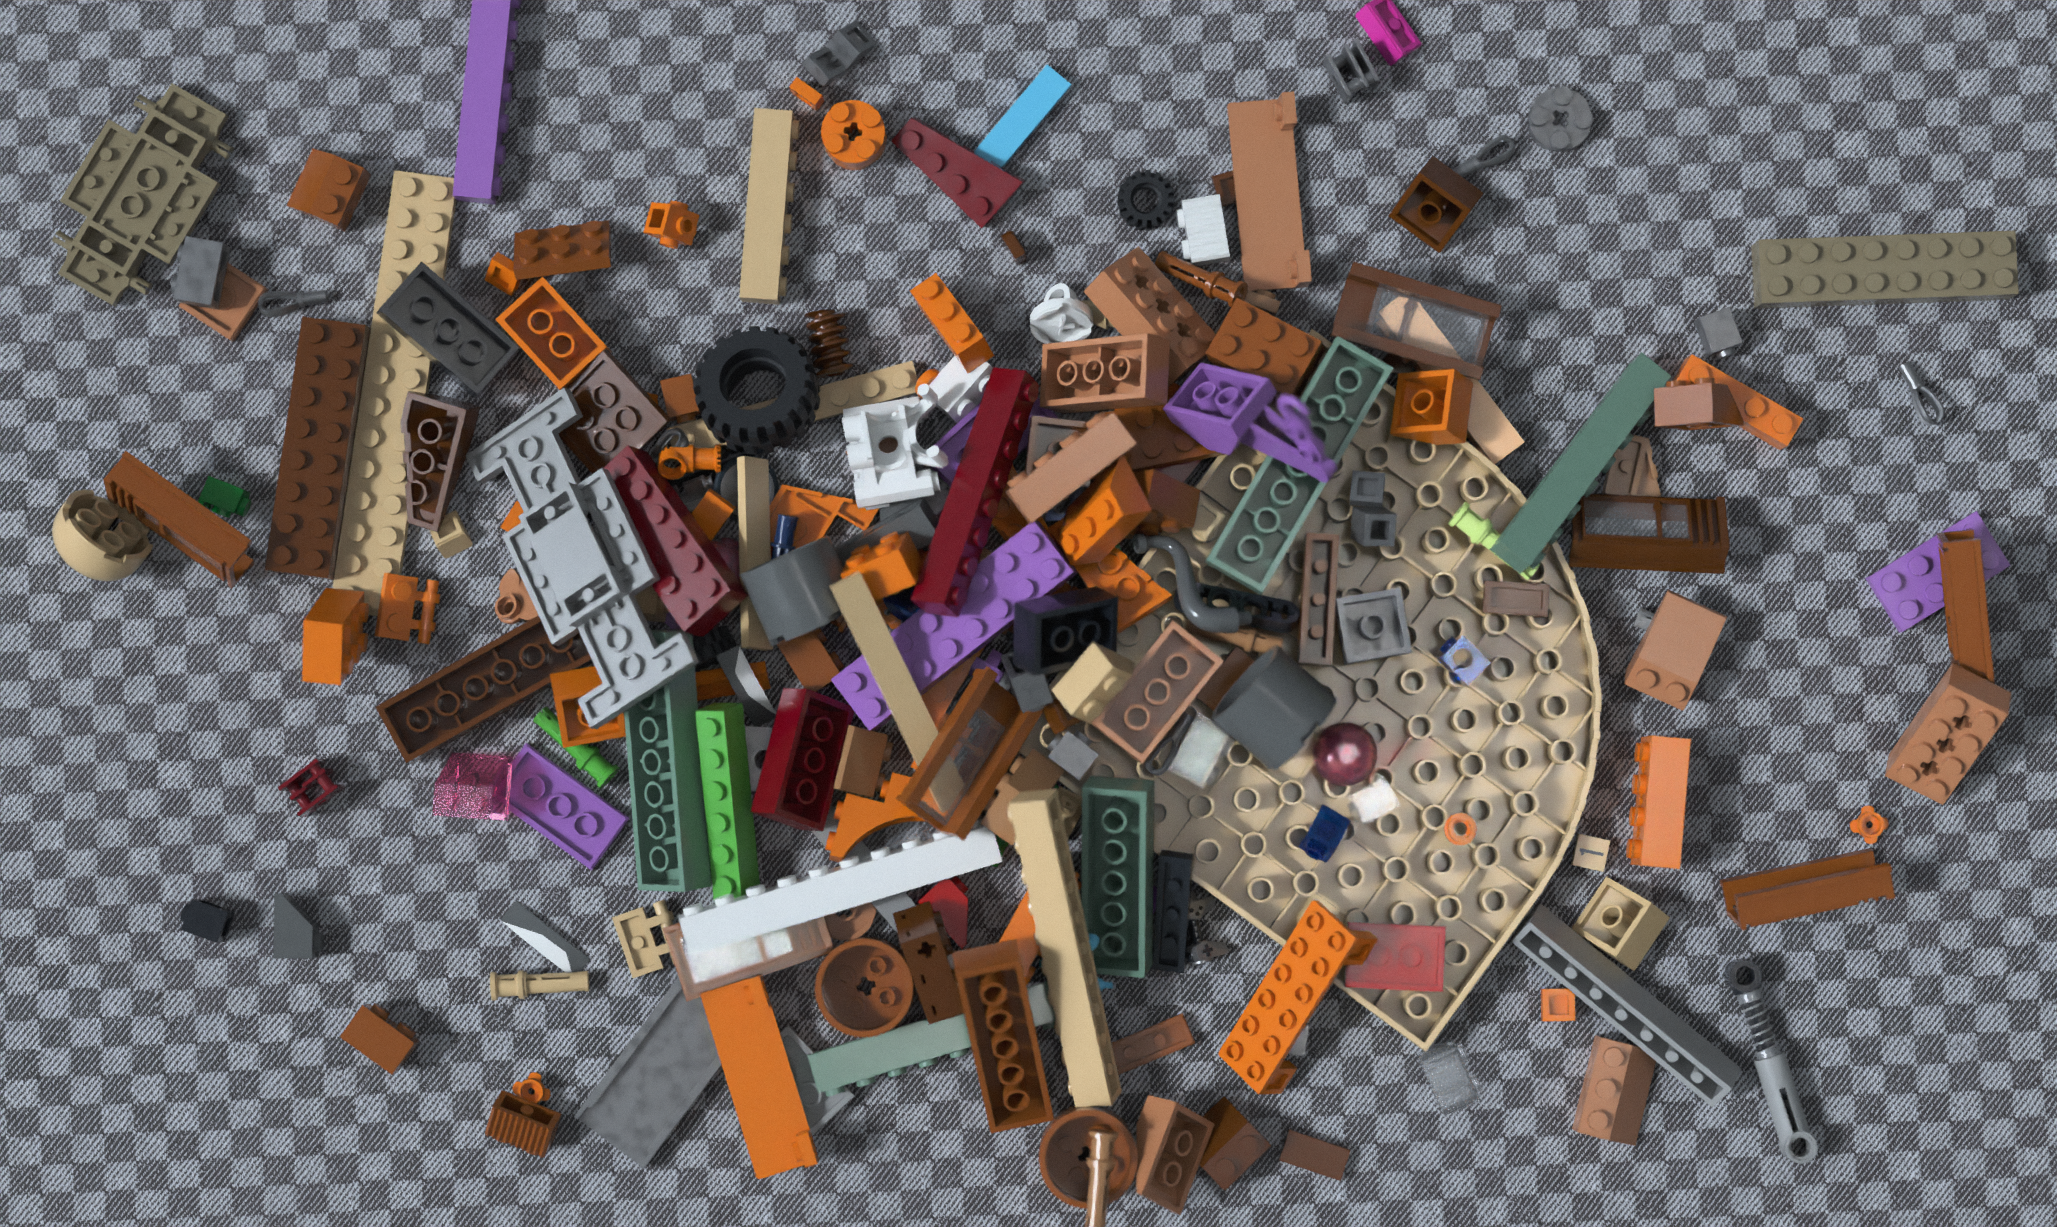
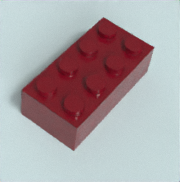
(802, 759)

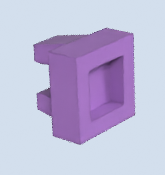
(993, 661)

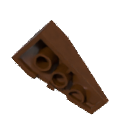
(436, 443)

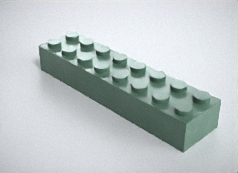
(1284, 495)
(667, 785)

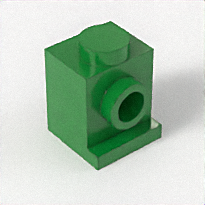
(225, 498)

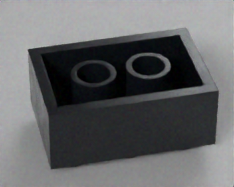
(1060, 627)

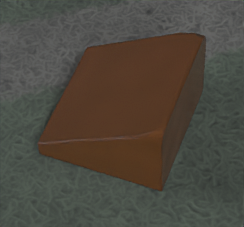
(1059, 717)

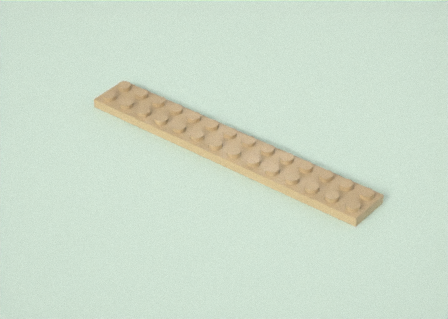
(375, 501)

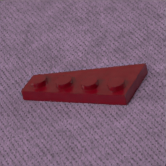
(965, 177)

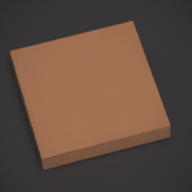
(236, 305)

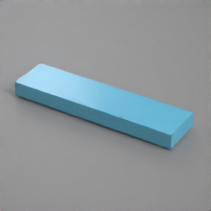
(1023, 117)

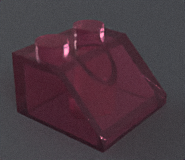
(474, 787)

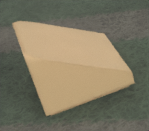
(452, 536)

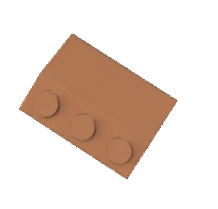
(1614, 1091)

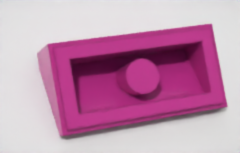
(1388, 30)

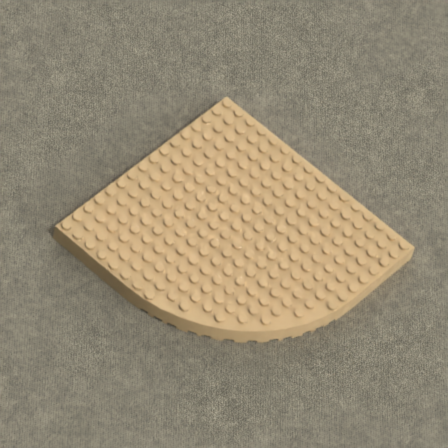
(1503, 749)

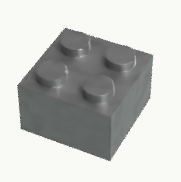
(1372, 626)

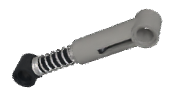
(1772, 1065)

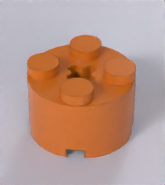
(845, 118)

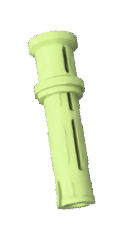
(1480, 531)

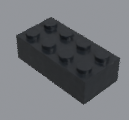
(447, 329)

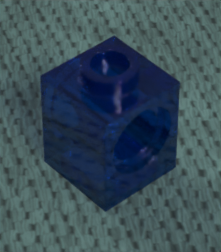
(1477, 663)

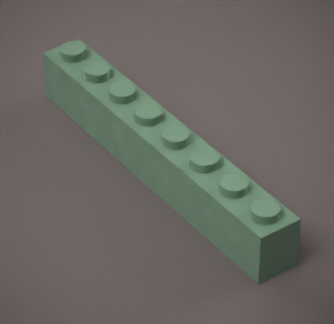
(1580, 464)
(906, 1045)

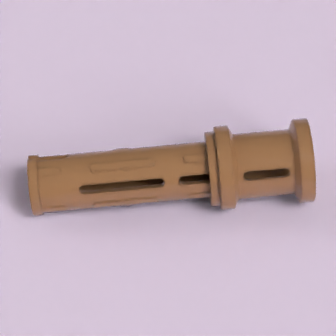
(1100, 1164)

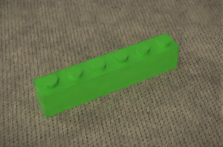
(727, 798)

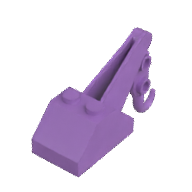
(1233, 408)

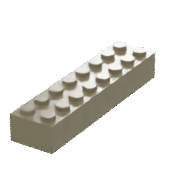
(1884, 269)

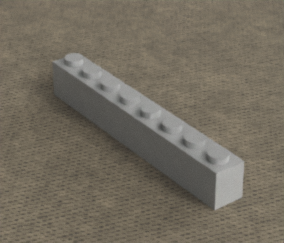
(1626, 1005)

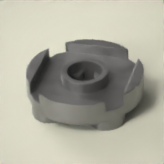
(1560, 101)

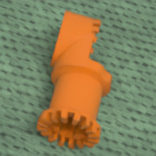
(690, 459)

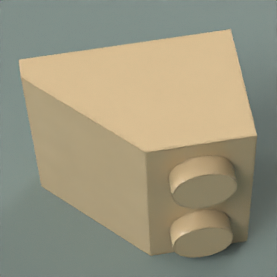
(1093, 682)
(1620, 923)

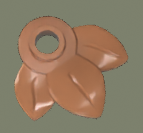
(514, 594)

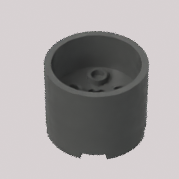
(794, 590)
(1274, 708)

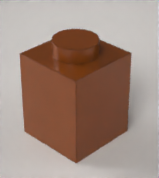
(680, 398)

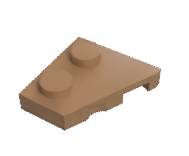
(1633, 471)

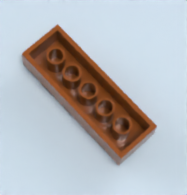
(1002, 1035)

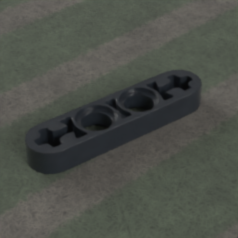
(1242, 599)

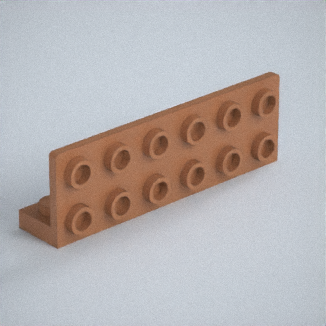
(1268, 194)

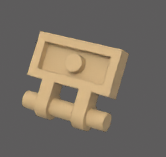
(638, 939)

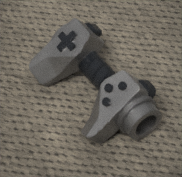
(1201, 950)

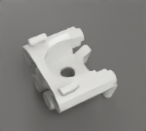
(891, 476)

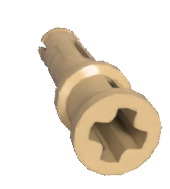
(524, 983)

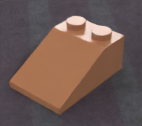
(1674, 650)
(1169, 1151)

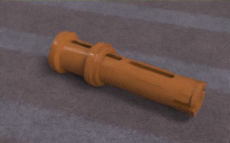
(1212, 283)

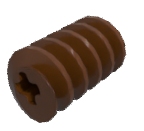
(828, 342)

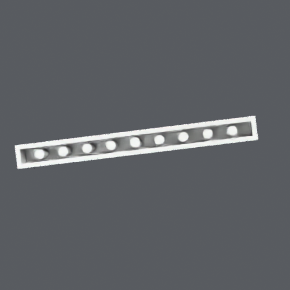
(836, 889)

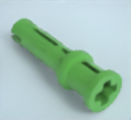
(586, 756)

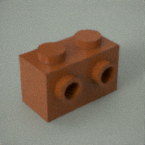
(380, 1037)

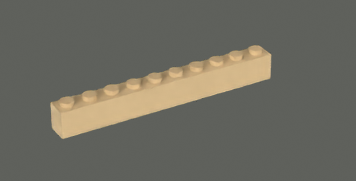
(1064, 947)

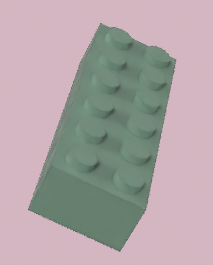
(1119, 872)

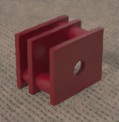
(320, 776)

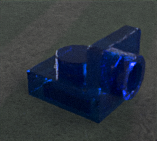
(1324, 834)

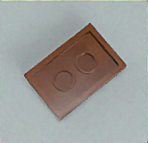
(562, 249)

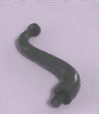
(1204, 617)

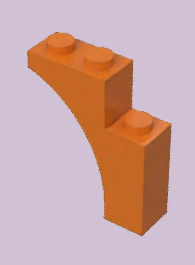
(863, 816)

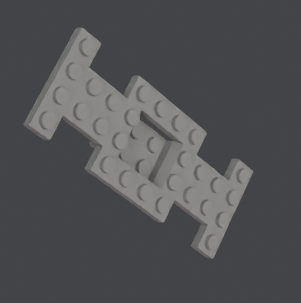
(566, 566)

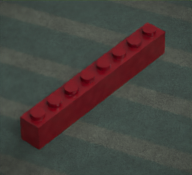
(975, 492)

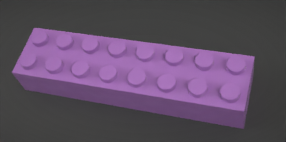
(935, 644)

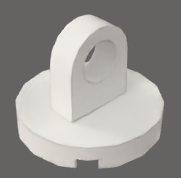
(1061, 318)

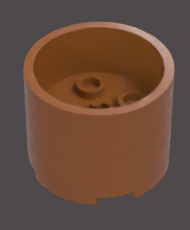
(853, 1009)
(1062, 1143)

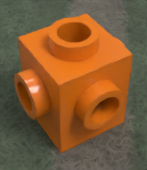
(671, 224)

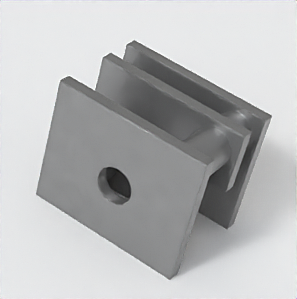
(1348, 57)

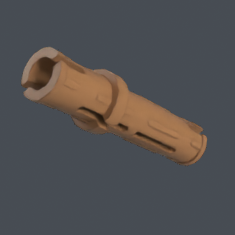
(1244, 638)

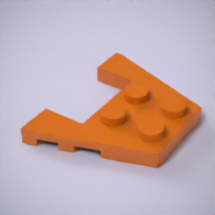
(815, 513)

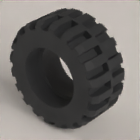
(746, 354)

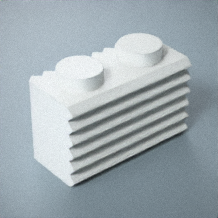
(1204, 230)

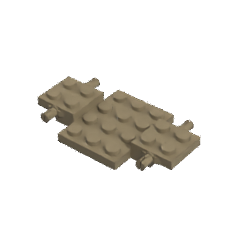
(141, 193)

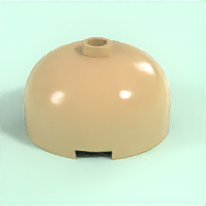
(88, 545)

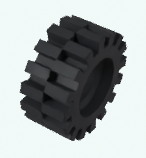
(1150, 181)
(712, 644)

